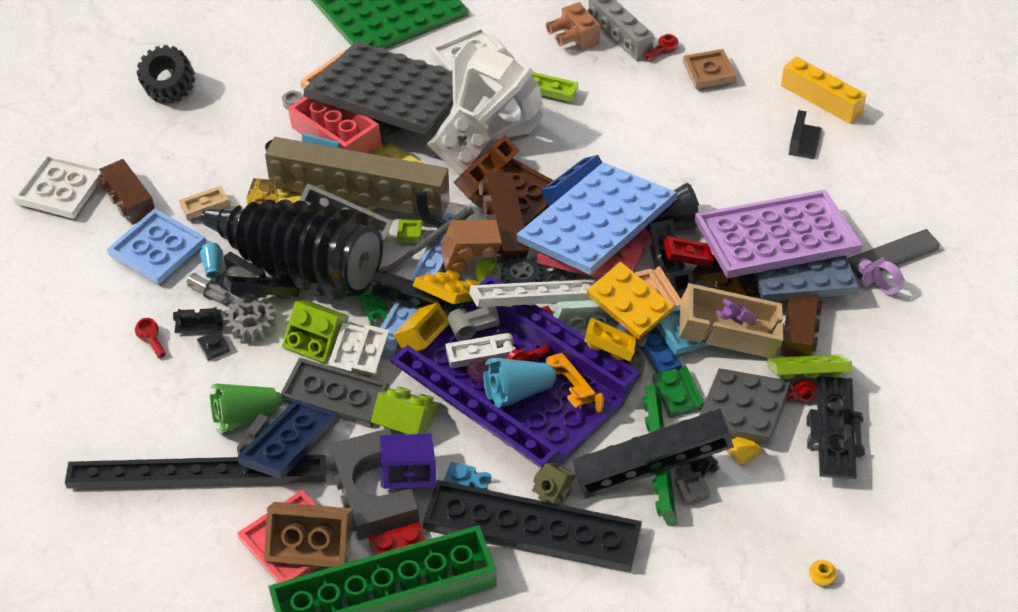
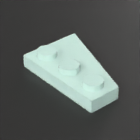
(578, 313)

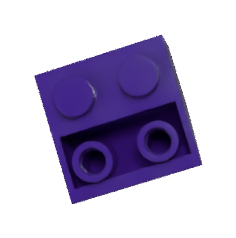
(407, 461)

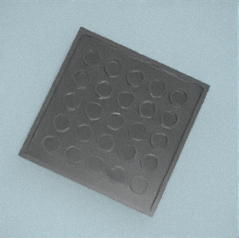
(385, 87)

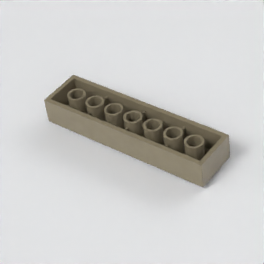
(357, 176)

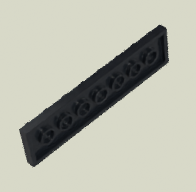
(534, 525)

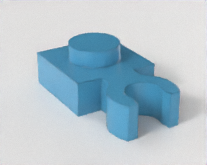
(467, 476)

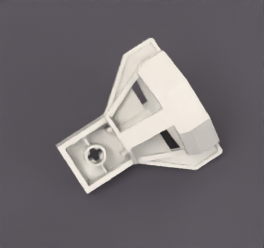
(481, 112)

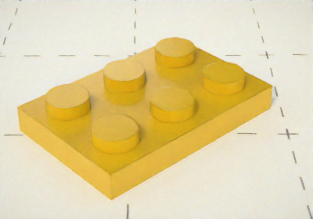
(446, 286)
(629, 300)

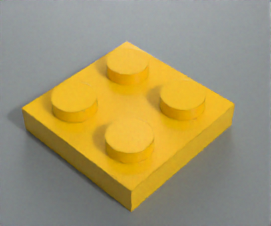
(605, 337)

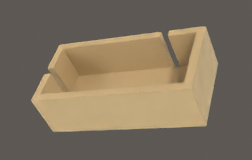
(701, 322)

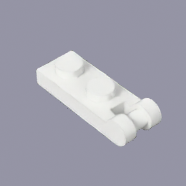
(463, 352)

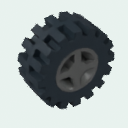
(521, 270)

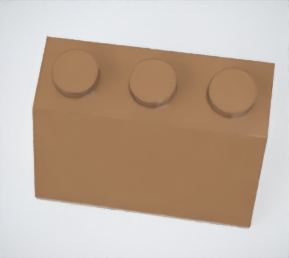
(307, 534)

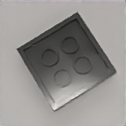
(748, 403)

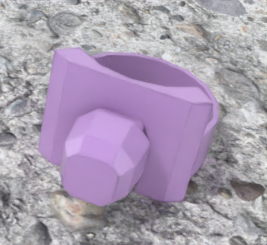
(872, 274)

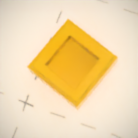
(744, 450)

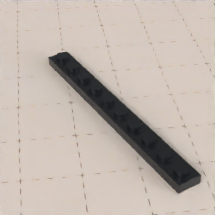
(184, 472)

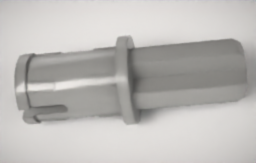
(208, 288)

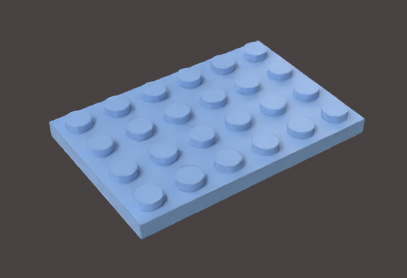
(596, 218)

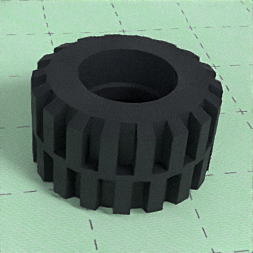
(158, 61)

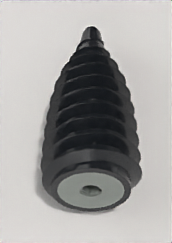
(304, 244)

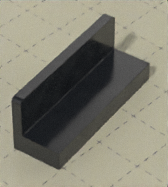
(402, 291)

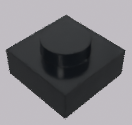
(213, 345)

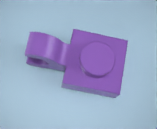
(737, 313)

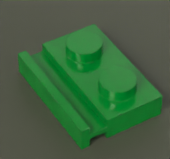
(677, 391)

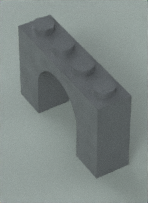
(370, 513)

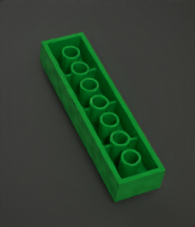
(395, 579)

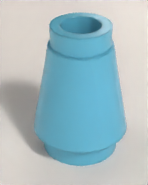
(211, 257)

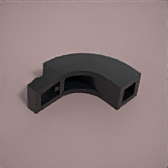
(675, 271)

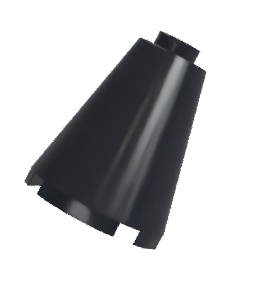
(682, 209)

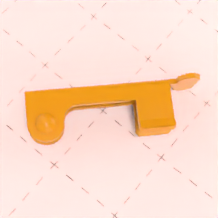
(581, 392)

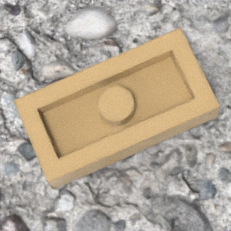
(196, 204)

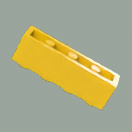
(823, 89)

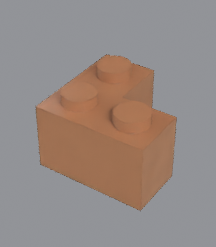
(469, 240)

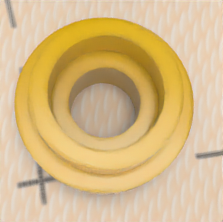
(819, 578)

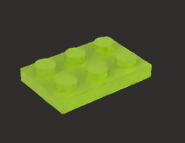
(809, 365)

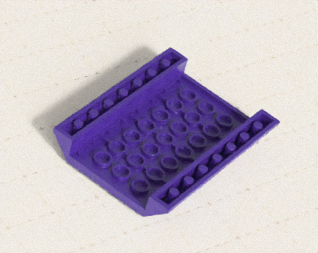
(544, 424)

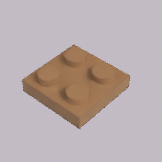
(709, 68)

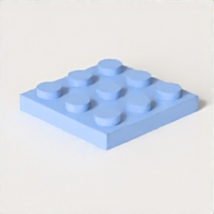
(156, 246)

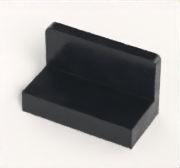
(804, 138)
(239, 267)

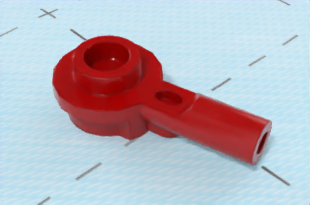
(666, 44)
(147, 330)
(528, 356)
(802, 391)

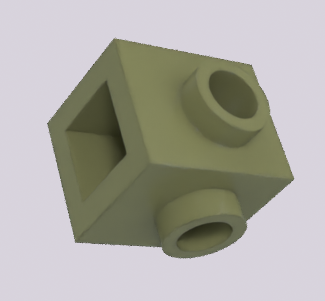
(553, 483)

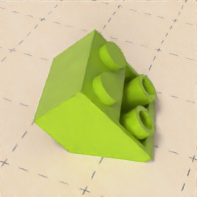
(313, 330)
(404, 411)

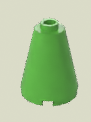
(241, 404)

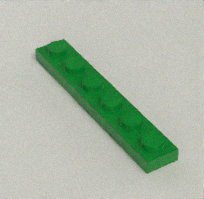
(663, 482)

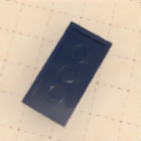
(288, 439)

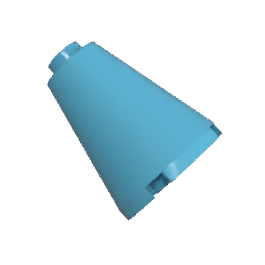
(515, 380)

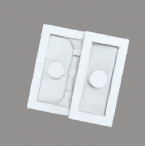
(358, 349)

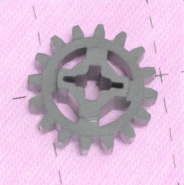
(249, 318)

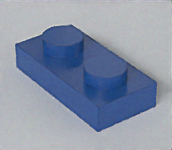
(660, 354)

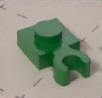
(373, 306)

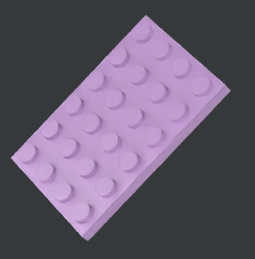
(777, 233)

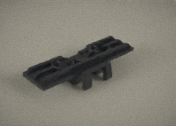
(827, 424)

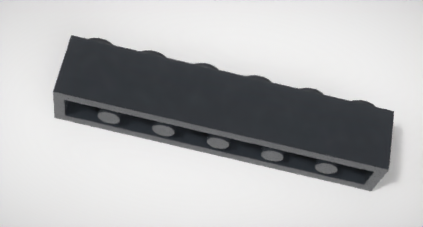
(652, 453)

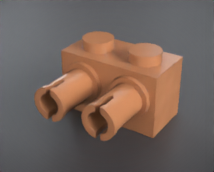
(577, 27)

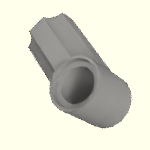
(466, 324)

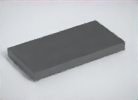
(335, 390)

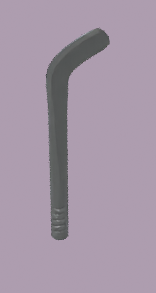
(428, 240)

